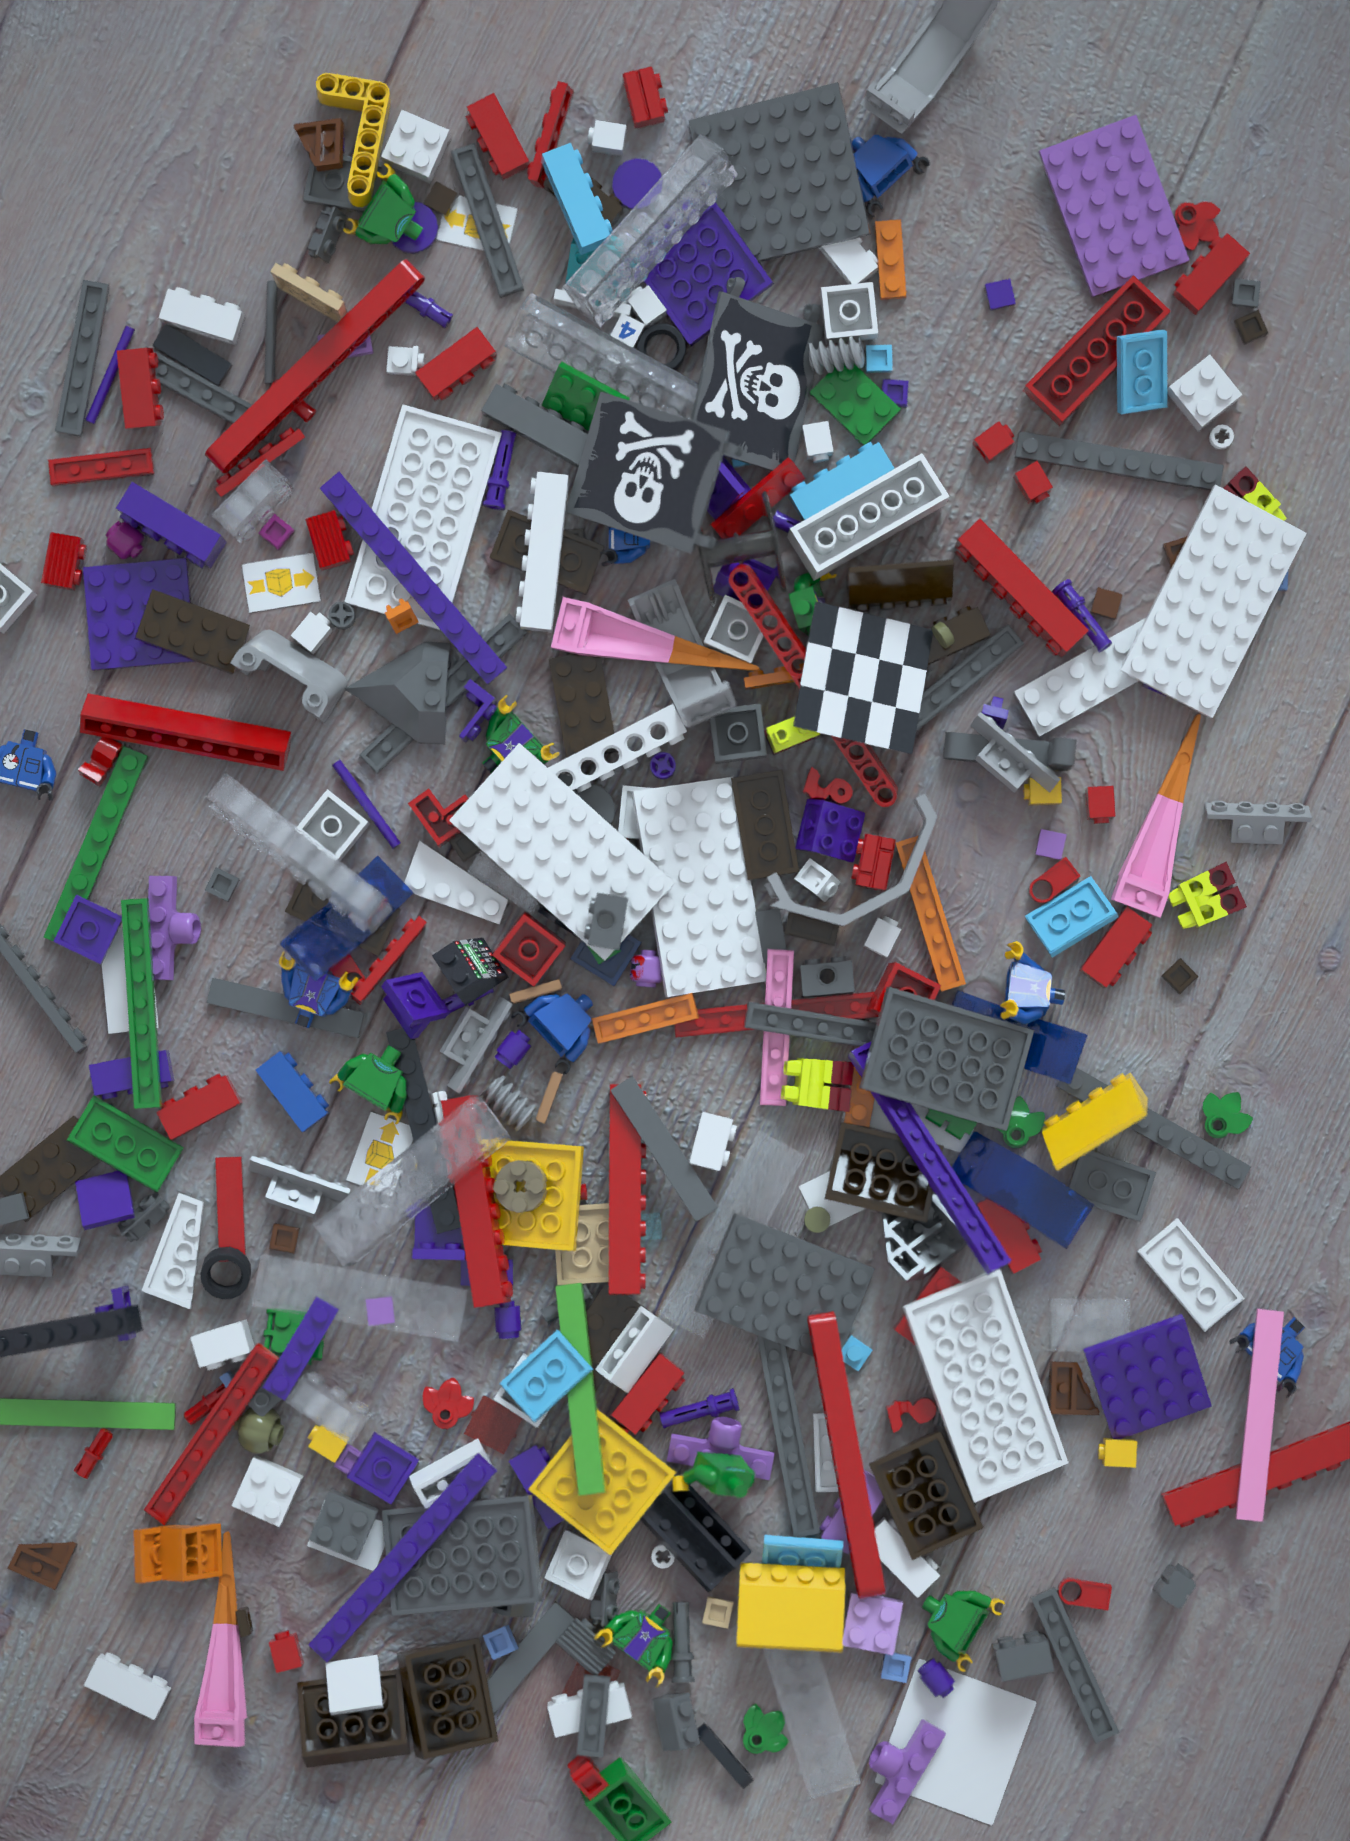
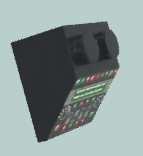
(470, 968)

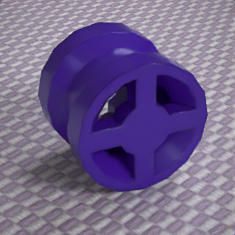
(660, 762)

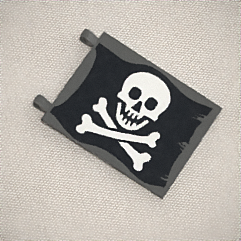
(757, 376)
(649, 472)

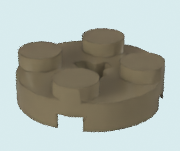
(506, 1186)

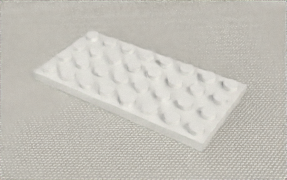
(429, 503)
(1213, 601)
(558, 846)
(708, 916)
(985, 1385)

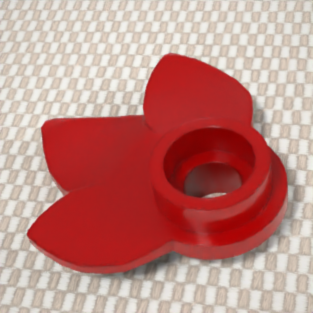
(1201, 225)
(447, 1399)

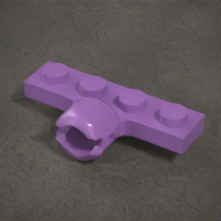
(168, 925)
(722, 1439)
(902, 1768)

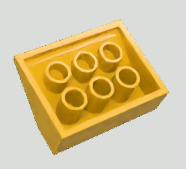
(1094, 1120)
(791, 1607)

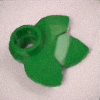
(1227, 1112)
(1023, 1121)
(766, 1727)

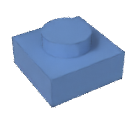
(500, 1642)
(896, 1667)

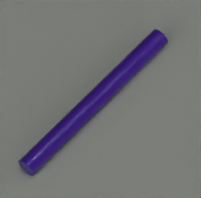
(109, 376)
(366, 804)

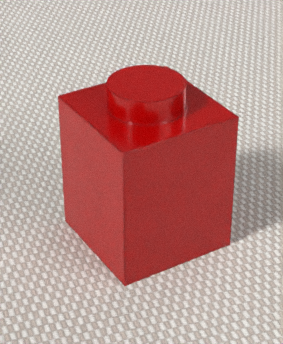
(994, 441)
(1033, 483)
(1100, 804)
(286, 1651)

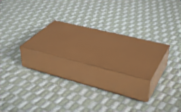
(536, 991)
(549, 1097)

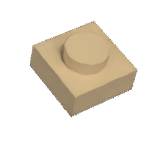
(717, 1612)

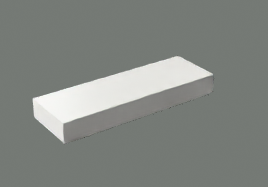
(824, 1469)

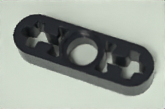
(724, 1756)

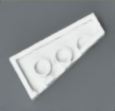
(449, 885)
(177, 1254)

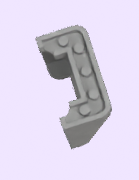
(324, 682)

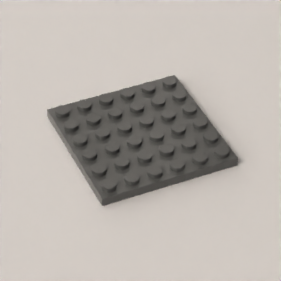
(793, 172)

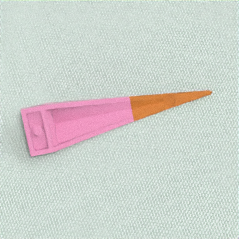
(602, 633)
(1149, 864)
(222, 1693)

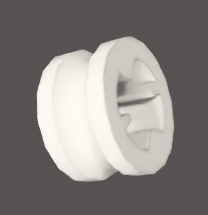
(1227, 442)
(663, 1564)

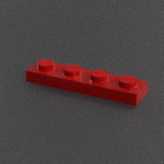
(552, 127)
(247, 466)
(749, 507)
(381, 967)

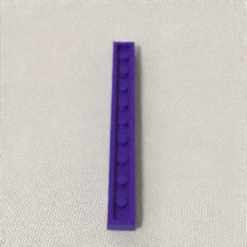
(413, 578)
(939, 1174)
(402, 1557)

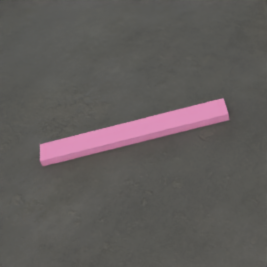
(1259, 1415)

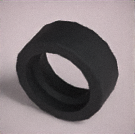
(671, 331)
(232, 1255)

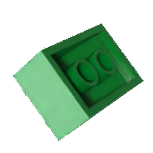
(627, 1805)

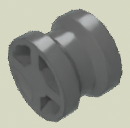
(341, 611)

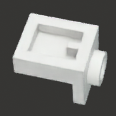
(404, 360)
(818, 880)

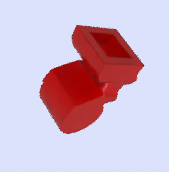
(102, 760)
(838, 790)
(921, 1410)
(587, 1776)

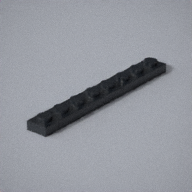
(422, 1119)

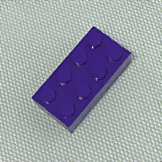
(170, 524)

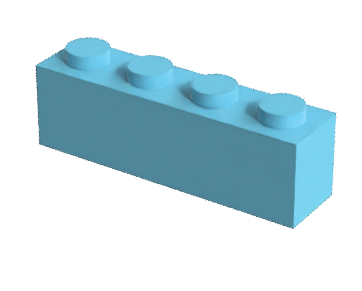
(576, 198)
(841, 481)

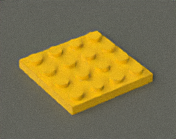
(556, 1219)
(631, 1482)

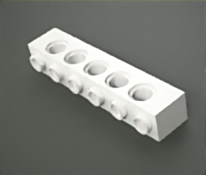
(666, 717)

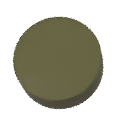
(943, 634)
(817, 1219)

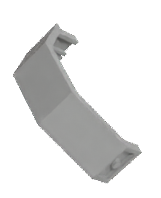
(927, 61)
(692, 688)
(776, 889)

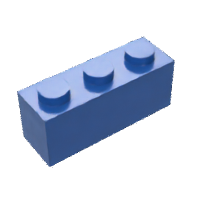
(293, 1090)

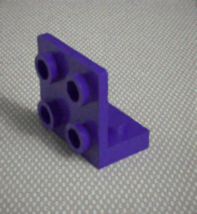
(477, 696)
(830, 830)
(433, 1245)

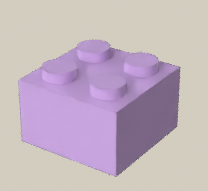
(872, 1623)

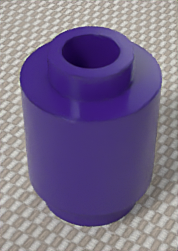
(513, 1049)
(508, 1320)
(936, 1678)

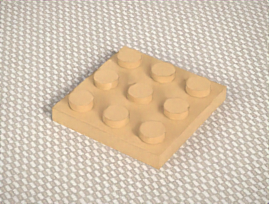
(309, 292)
(591, 1256)

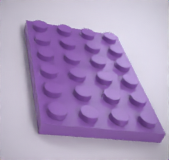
(1113, 205)

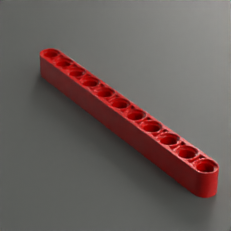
(314, 366)
(798, 651)
(846, 1455)

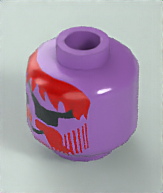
(646, 969)

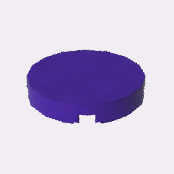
(634, 181)
(426, 219)

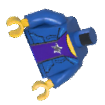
(1027, 988)
(312, 997)

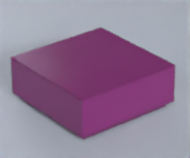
(276, 532)

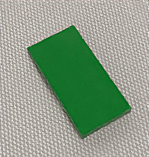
(125, 1144)

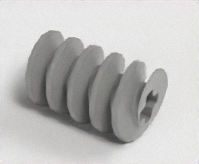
(836, 355)
(509, 1103)

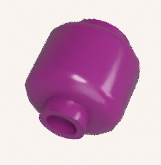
(124, 540)

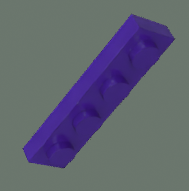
(301, 1348)

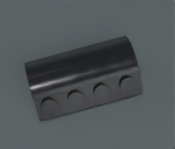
(695, 1535)

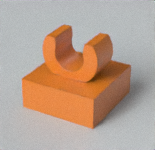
(401, 616)

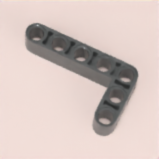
(1056, 754)

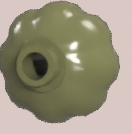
(259, 1433)

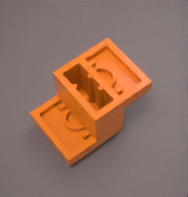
(177, 1553)

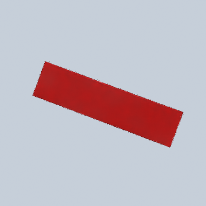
(101, 467)
(230, 1203)

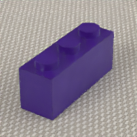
(116, 1075)
(528, 1467)

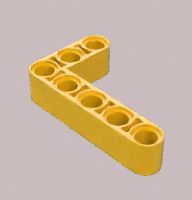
(367, 131)

